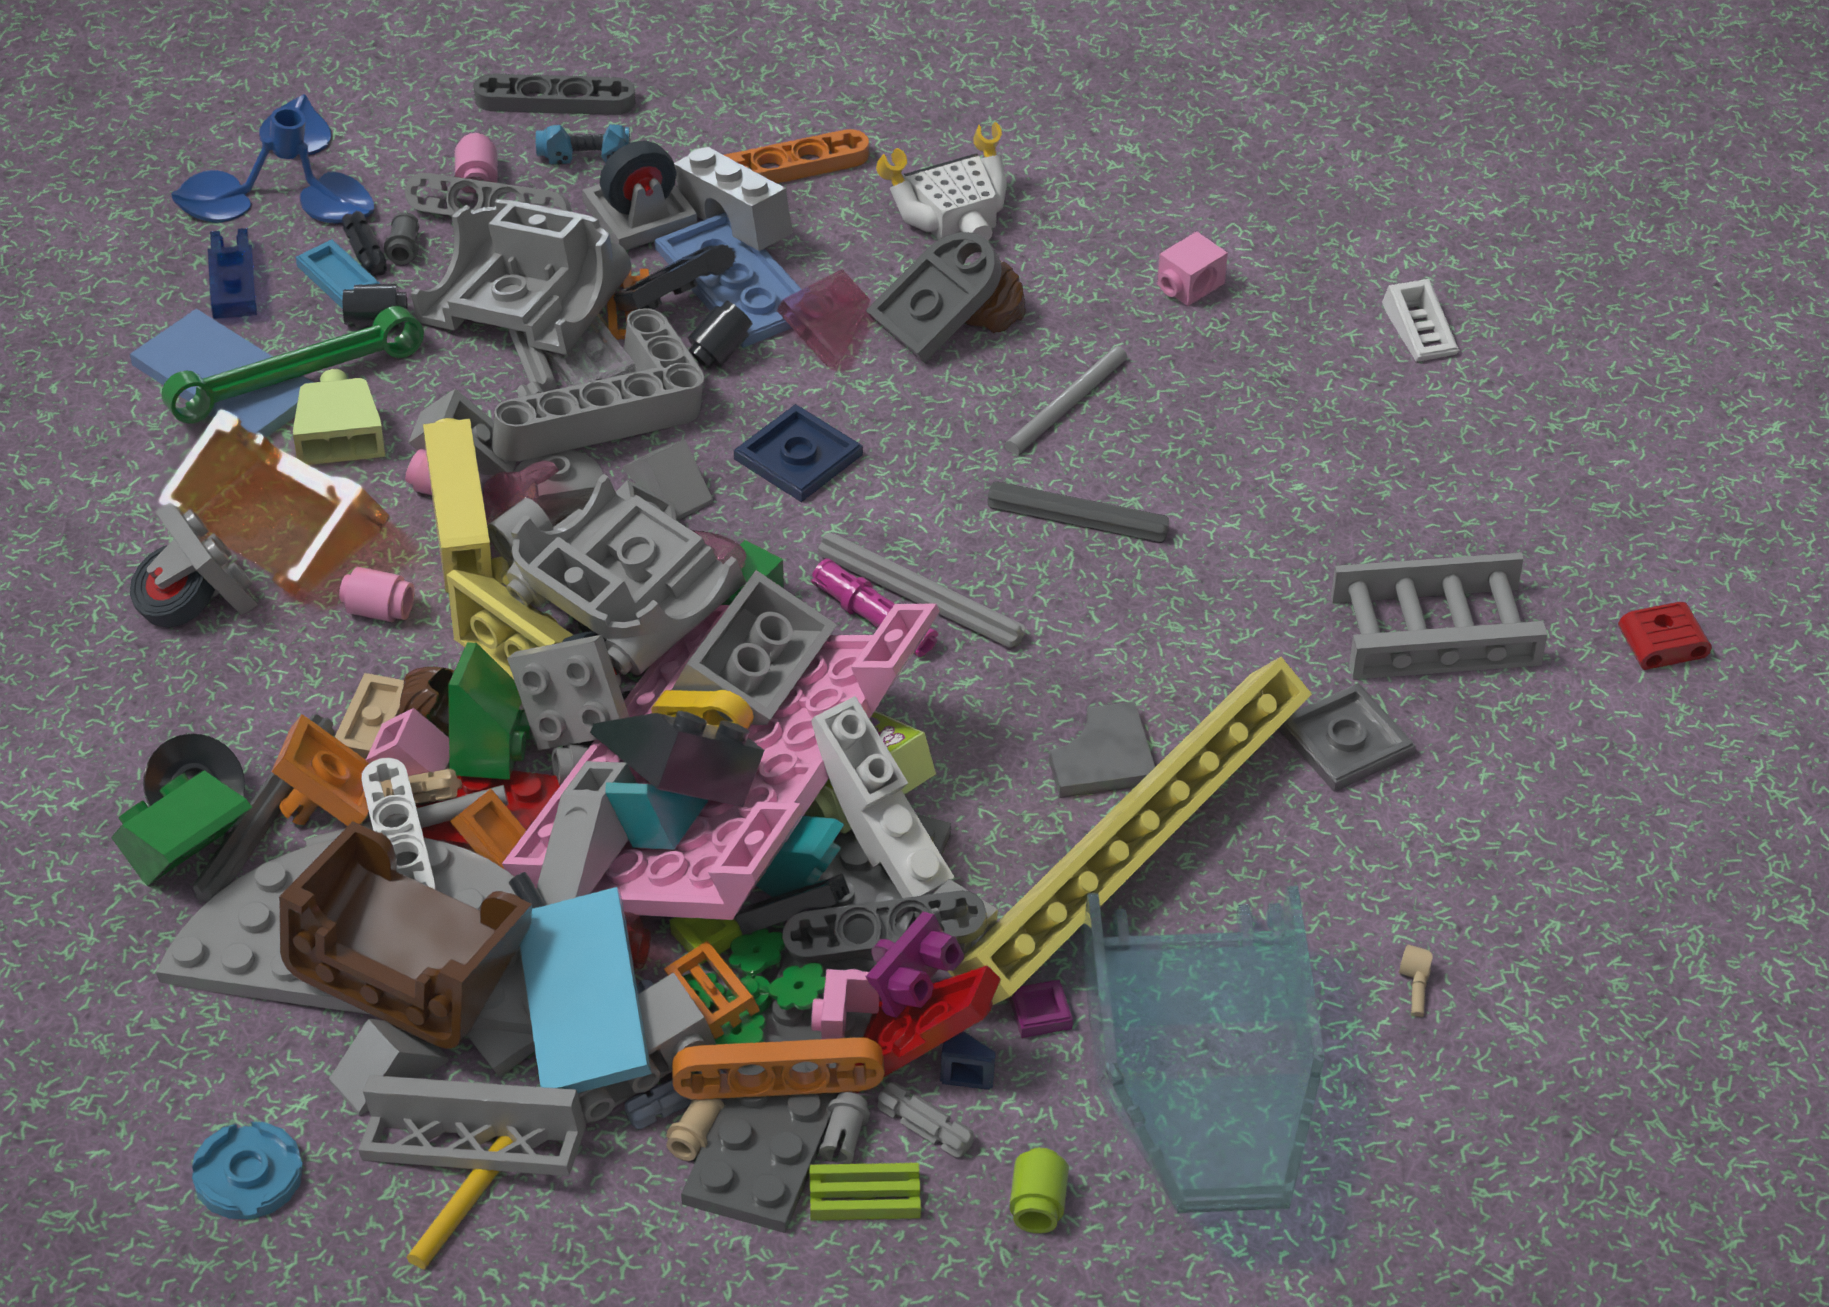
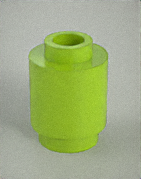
(1038, 1190)

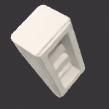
(1419, 293)

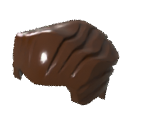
(1004, 305)
(428, 693)

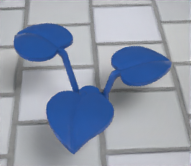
(288, 132)

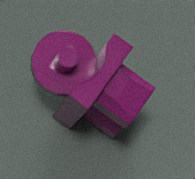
(910, 962)

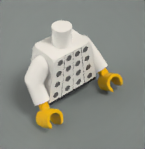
(952, 194)

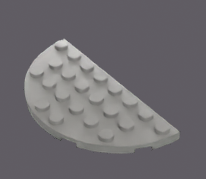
(236, 935)

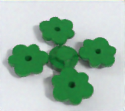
(753, 955)

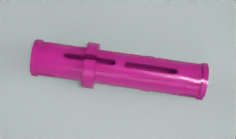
(860, 597)

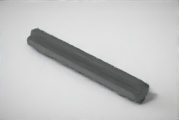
(1078, 511)

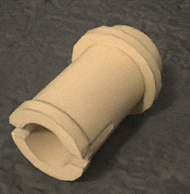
(693, 1128)

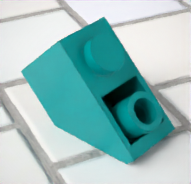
(802, 856)

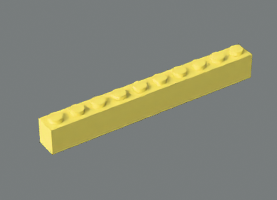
(1136, 827)

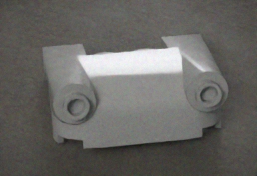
(526, 273)
(622, 575)

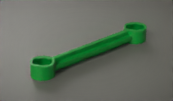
(292, 364)

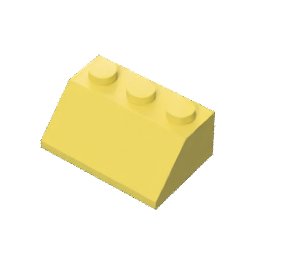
(495, 620)

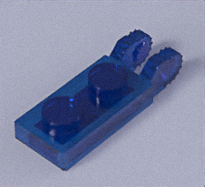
(232, 277)

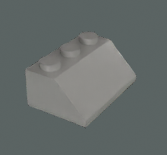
(758, 648)

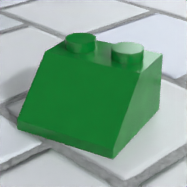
(485, 718)
(178, 824)

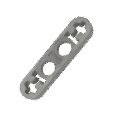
(486, 191)

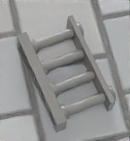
(1439, 649)

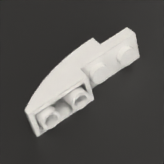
(873, 800)

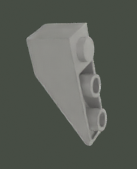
(583, 834)
(669, 1025)

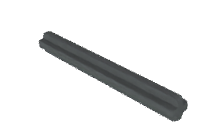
(247, 832)

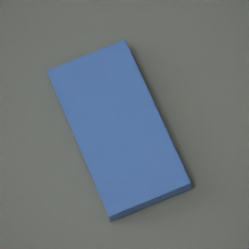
(752, 284)
(208, 349)

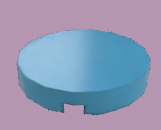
(252, 1184)

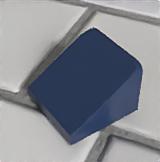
(967, 1063)

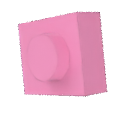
(843, 993)

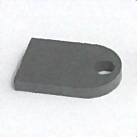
(938, 293)

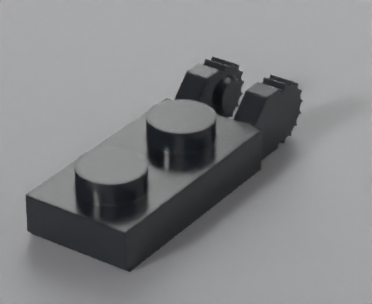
(675, 277)

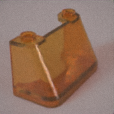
(273, 505)

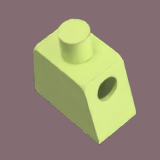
(337, 421)

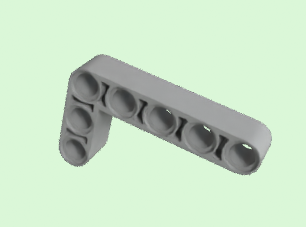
(655, 397)

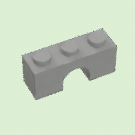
(719, 185)

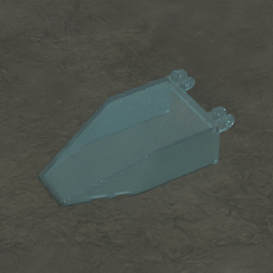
(1209, 1052)

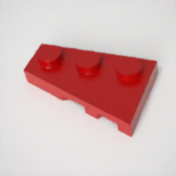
(949, 1011)

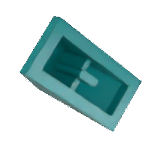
(653, 815)

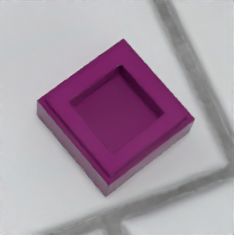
(1041, 1009)

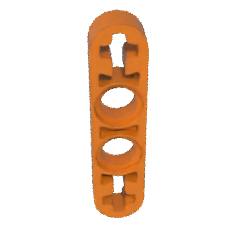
(789, 155)
(778, 1075)

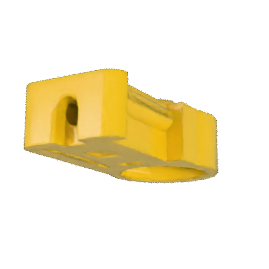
(705, 705)

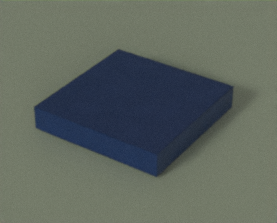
(798, 452)

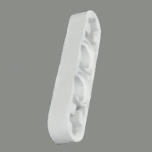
(406, 836)

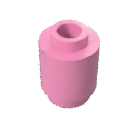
(476, 159)
(377, 594)

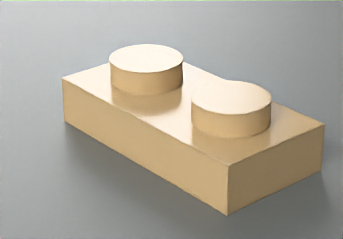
(373, 704)

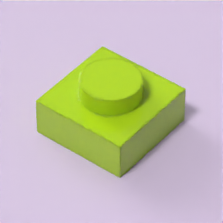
(696, 931)

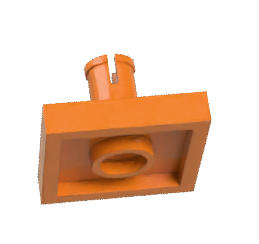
(322, 775)

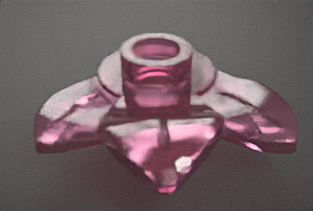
(509, 488)

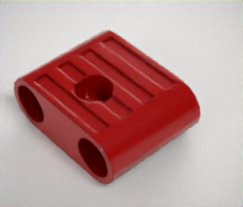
(1664, 635)

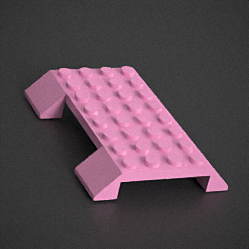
(728, 843)

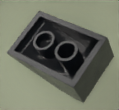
(686, 754)

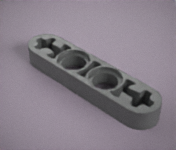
(554, 93)
(884, 918)

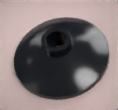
(191, 756)

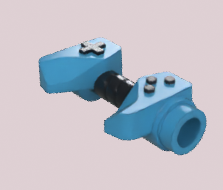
(559, 145)

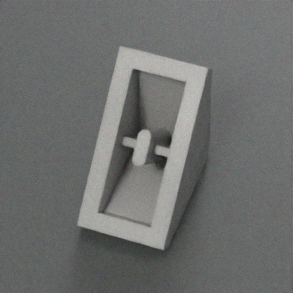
(673, 476)
(382, 1051)

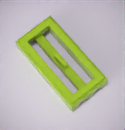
(865, 1182)

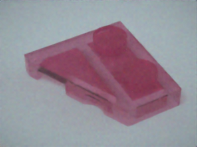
(826, 315)

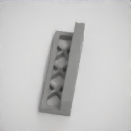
(477, 1115)

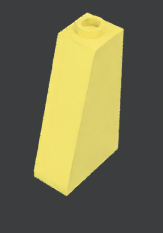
(457, 498)

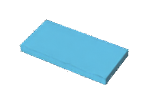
(583, 994)

